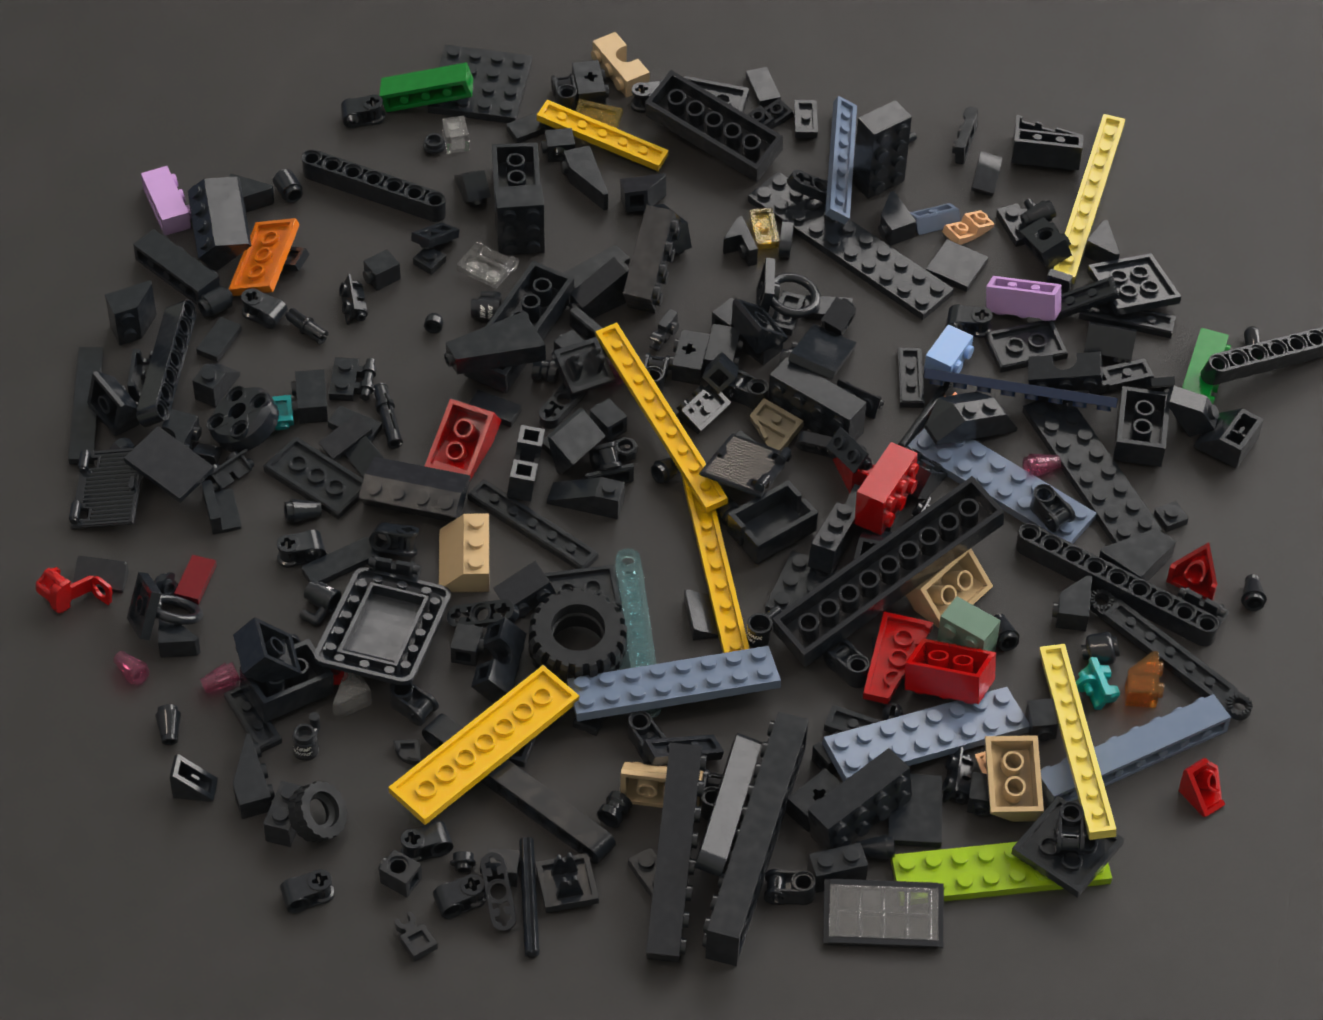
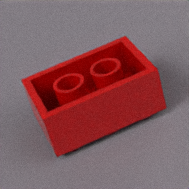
(886, 488)
(950, 671)

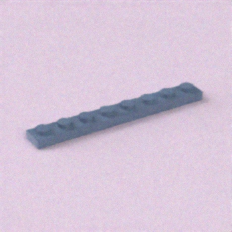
(841, 160)

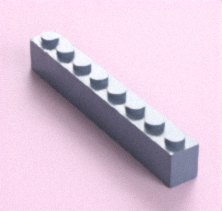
(1143, 746)

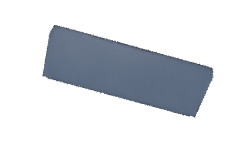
(935, 218)

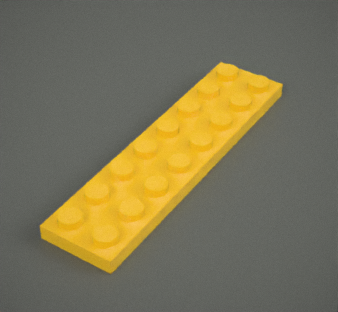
(483, 744)

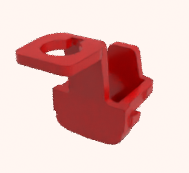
(63, 591)

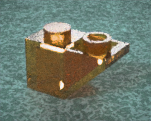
(1143, 683)

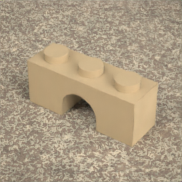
(612, 54)

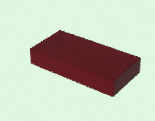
(195, 578)

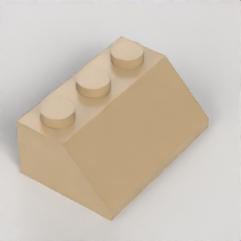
(465, 554)
(960, 578)
(1014, 777)
(645, 783)

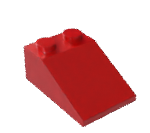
(463, 438)

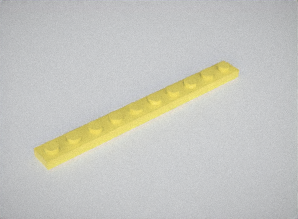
(1091, 191)
(1077, 742)

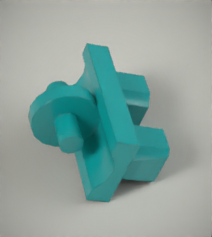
(1094, 682)

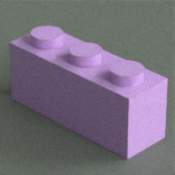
(166, 200)
(1023, 298)

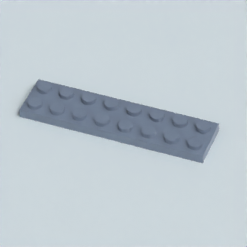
(1001, 478)
(674, 683)
(928, 732)

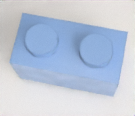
(950, 350)

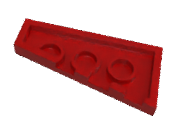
(893, 647)

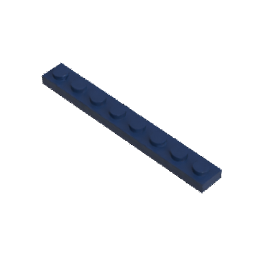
(1031, 391)

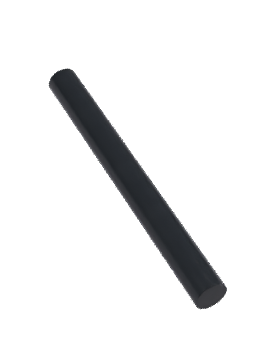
(924, 415)

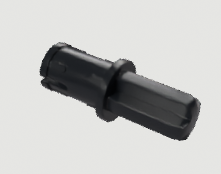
(306, 325)

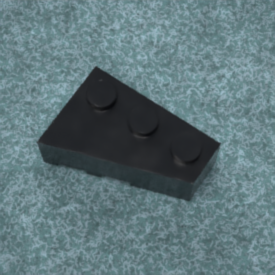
(1046, 146)

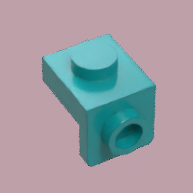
(284, 405)

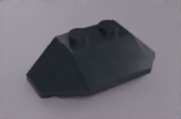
(967, 418)

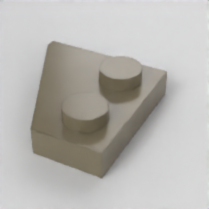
(775, 424)

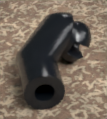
(1251, 335)

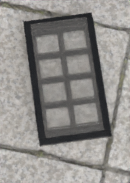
(883, 913)

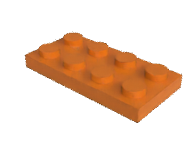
(265, 259)

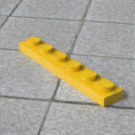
(603, 135)

